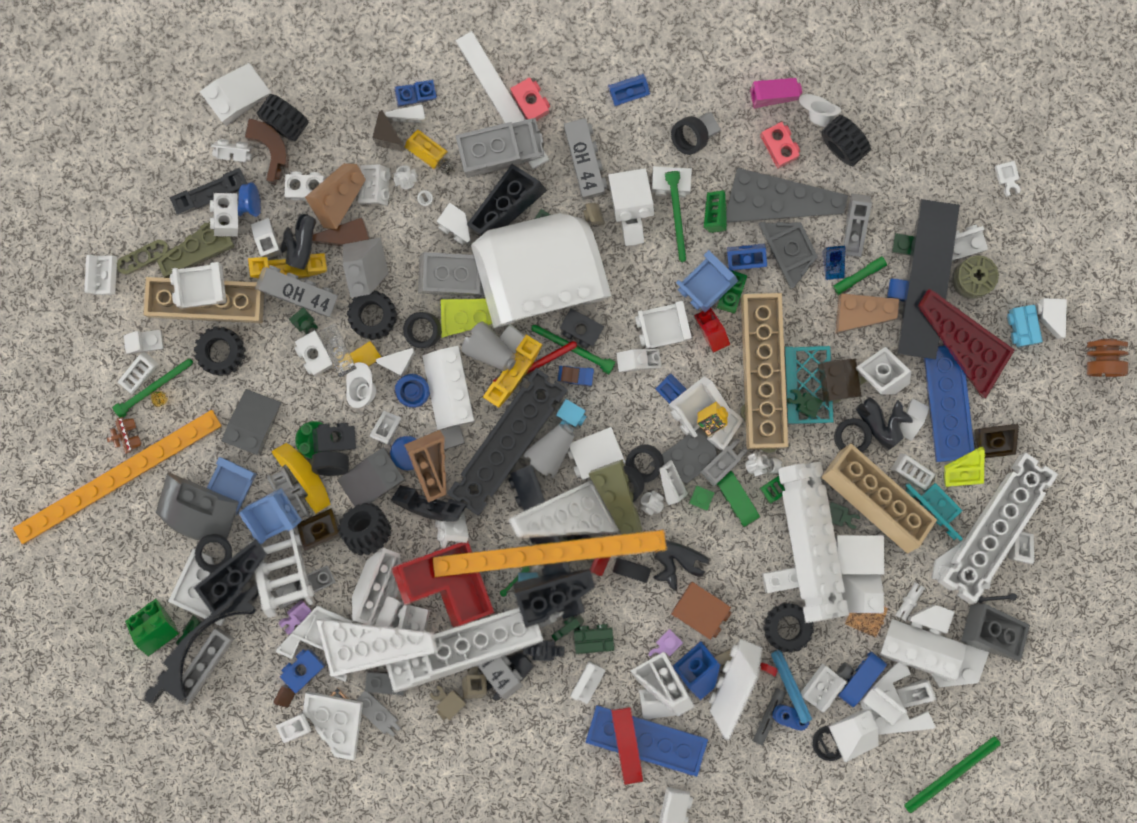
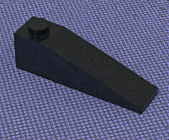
(227, 581)
(548, 594)

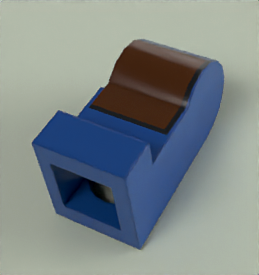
(575, 375)

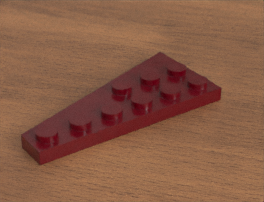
(972, 346)

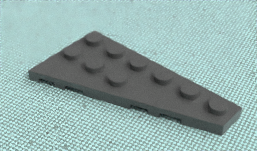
(769, 198)

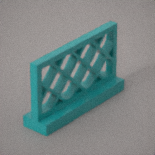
(791, 382)

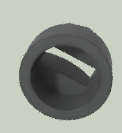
(845, 671)

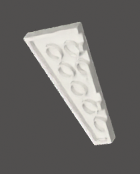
(570, 513)
(363, 646)

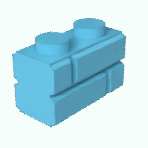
(1025, 326)

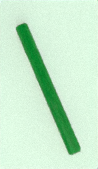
(951, 775)

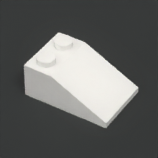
(235, 93)

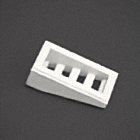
(409, 114)
(138, 362)
(900, 461)
(672, 483)

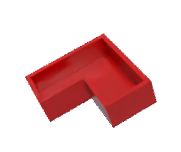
(461, 593)

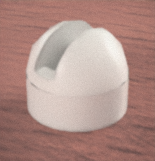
(421, 200)
(777, 464)

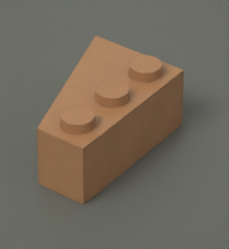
(335, 195)
(864, 311)
(429, 464)

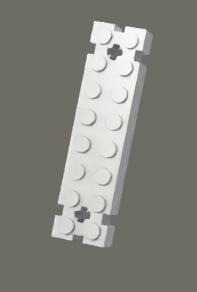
(997, 528)
(813, 541)

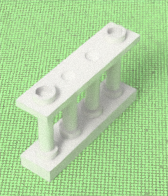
(266, 586)

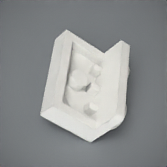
(100, 275)
(452, 531)
(413, 618)
(823, 688)

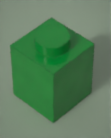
(701, 498)

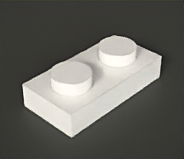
(723, 436)

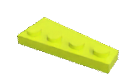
(463, 315)

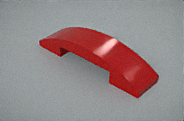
(627, 745)

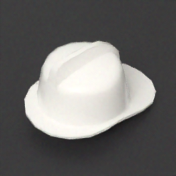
(820, 110)
(360, 386)

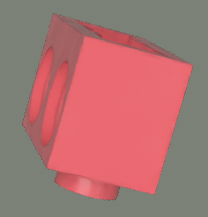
(775, 146)

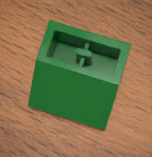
(151, 627)

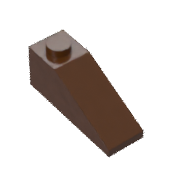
(344, 234)

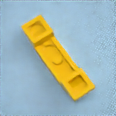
(315, 266)
(510, 379)
(302, 470)

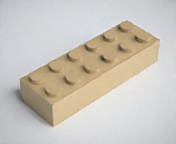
(243, 303)
(879, 498)

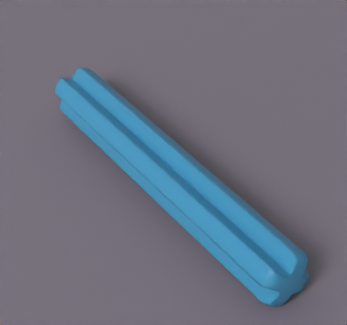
(791, 687)

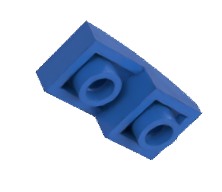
(415, 93)

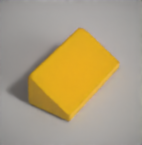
(425, 148)
(365, 354)

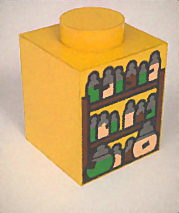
(712, 418)

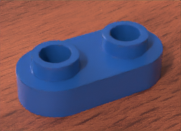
(791, 719)

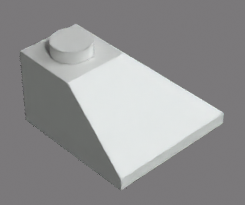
(885, 372)
(863, 593)
(855, 734)

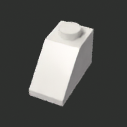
(632, 231)
(1053, 315)

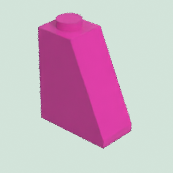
(775, 92)

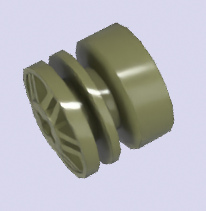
(970, 286)

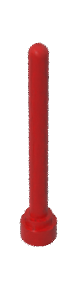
(550, 357)

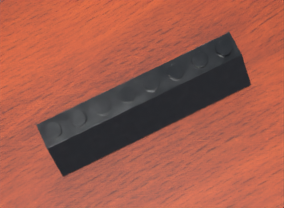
(528, 497)

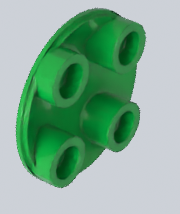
(304, 439)

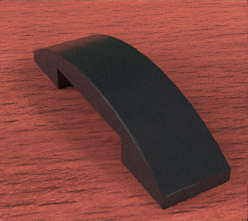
(201, 196)
(437, 510)

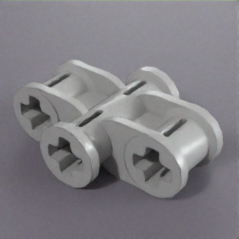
(289, 489)

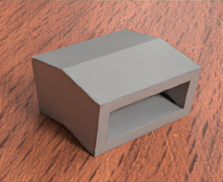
(711, 124)

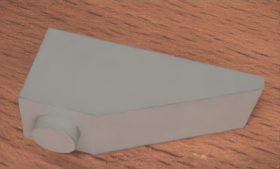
(857, 224)

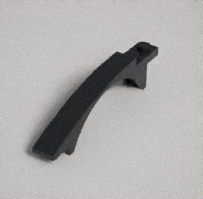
(172, 678)

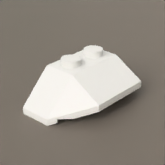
(374, 586)

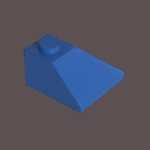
(698, 670)

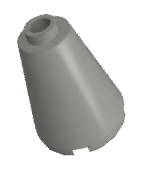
(488, 348)
(551, 449)

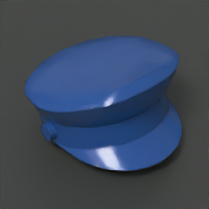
(249, 200)
(412, 390)
(399, 454)

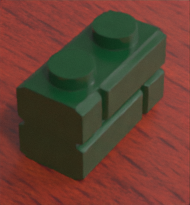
(594, 639)

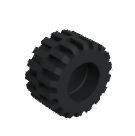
(282, 117)
(846, 140)
(383, 327)
(231, 362)
(364, 529)
(771, 628)

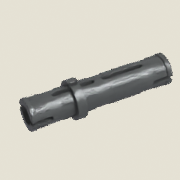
(760, 737)

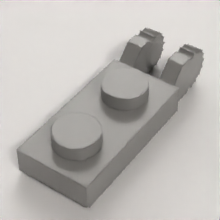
(723, 463)

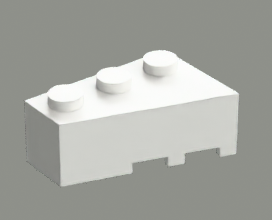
(663, 682)

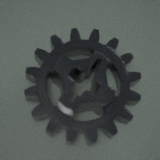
(544, 651)

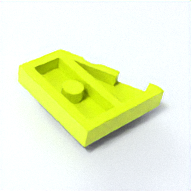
(966, 469)

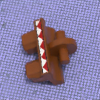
(122, 427)

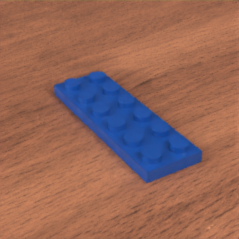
(948, 407)
(655, 742)

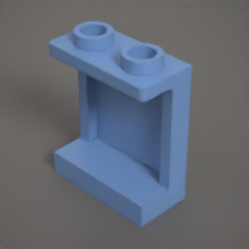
(707, 282)
(231, 481)
(270, 515)

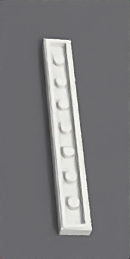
(493, 84)

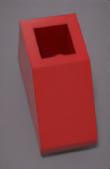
(712, 330)

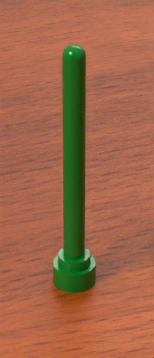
(673, 178)
(605, 364)
(122, 408)

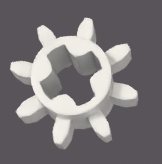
(405, 177)
(757, 464)
(652, 503)

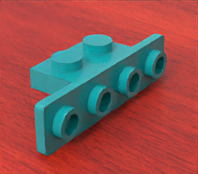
(940, 504)

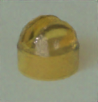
(158, 398)

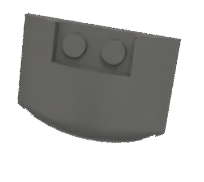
(195, 509)

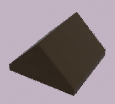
(385, 135)
(998, 440)
(318, 529)

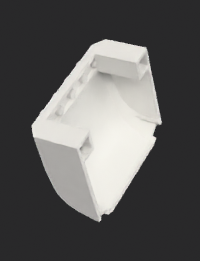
(539, 267)

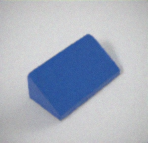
(629, 89)
(670, 388)

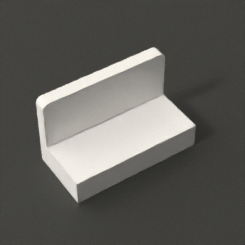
(883, 705)
(652, 707)

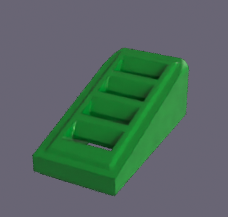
(718, 223)
(770, 499)

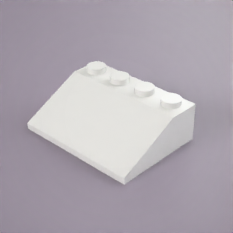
(735, 686)

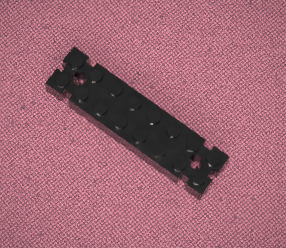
(507, 442)

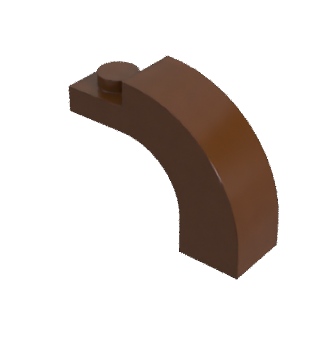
(263, 133)

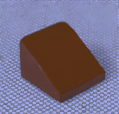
(284, 696)

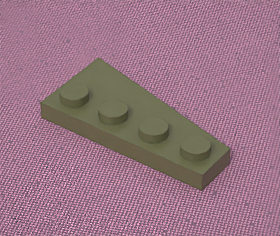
(195, 250)
(614, 490)

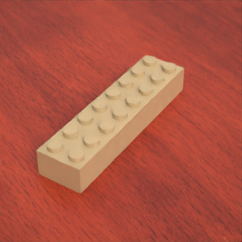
(764, 371)

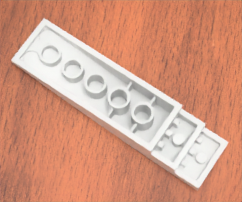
(465, 648)

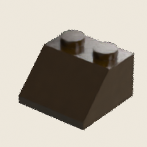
(839, 380)

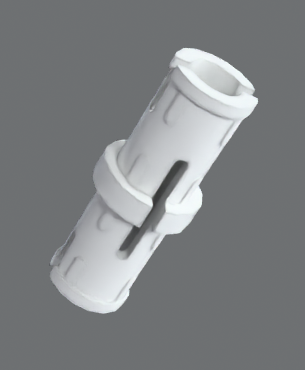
(910, 601)

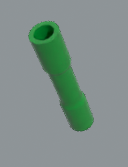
(850, 281)

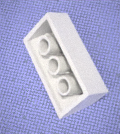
(448, 388)
(923, 650)
(675, 806)

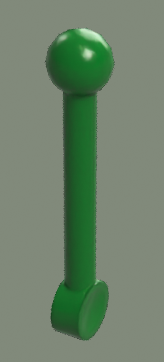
(503, 592)

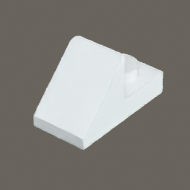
(143, 341)
(293, 728)

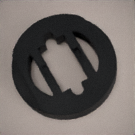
(818, 737)

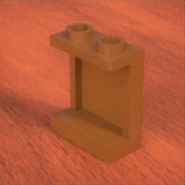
(701, 611)

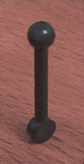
(1012, 597)

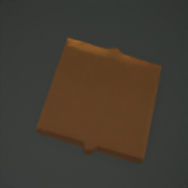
(866, 622)

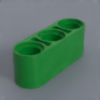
(738, 499)

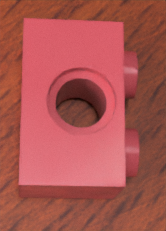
(527, 89)

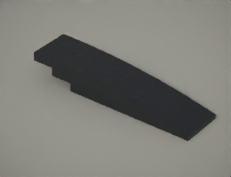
(928, 269)

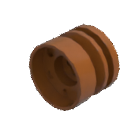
(1107, 358)

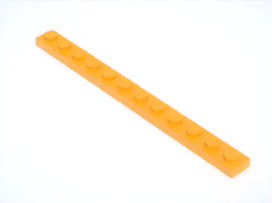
(117, 477)
(550, 553)

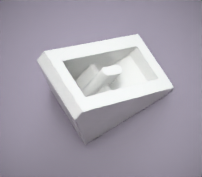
(397, 362)
(918, 414)
(385, 427)
(1023, 548)
(916, 693)

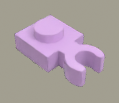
(296, 616)
(667, 643)

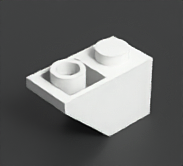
(455, 222)
(265, 239)
(638, 360)
(934, 617)

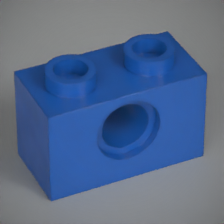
(746, 256)
(313, 667)

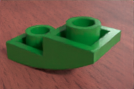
(731, 298)

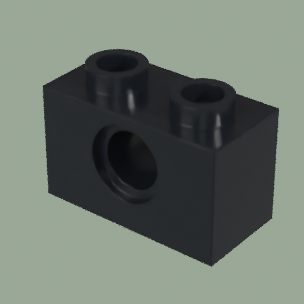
(575, 319)
(323, 442)

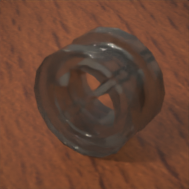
(446, 167)

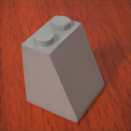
(364, 266)

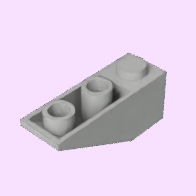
(318, 580)

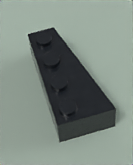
(506, 201)

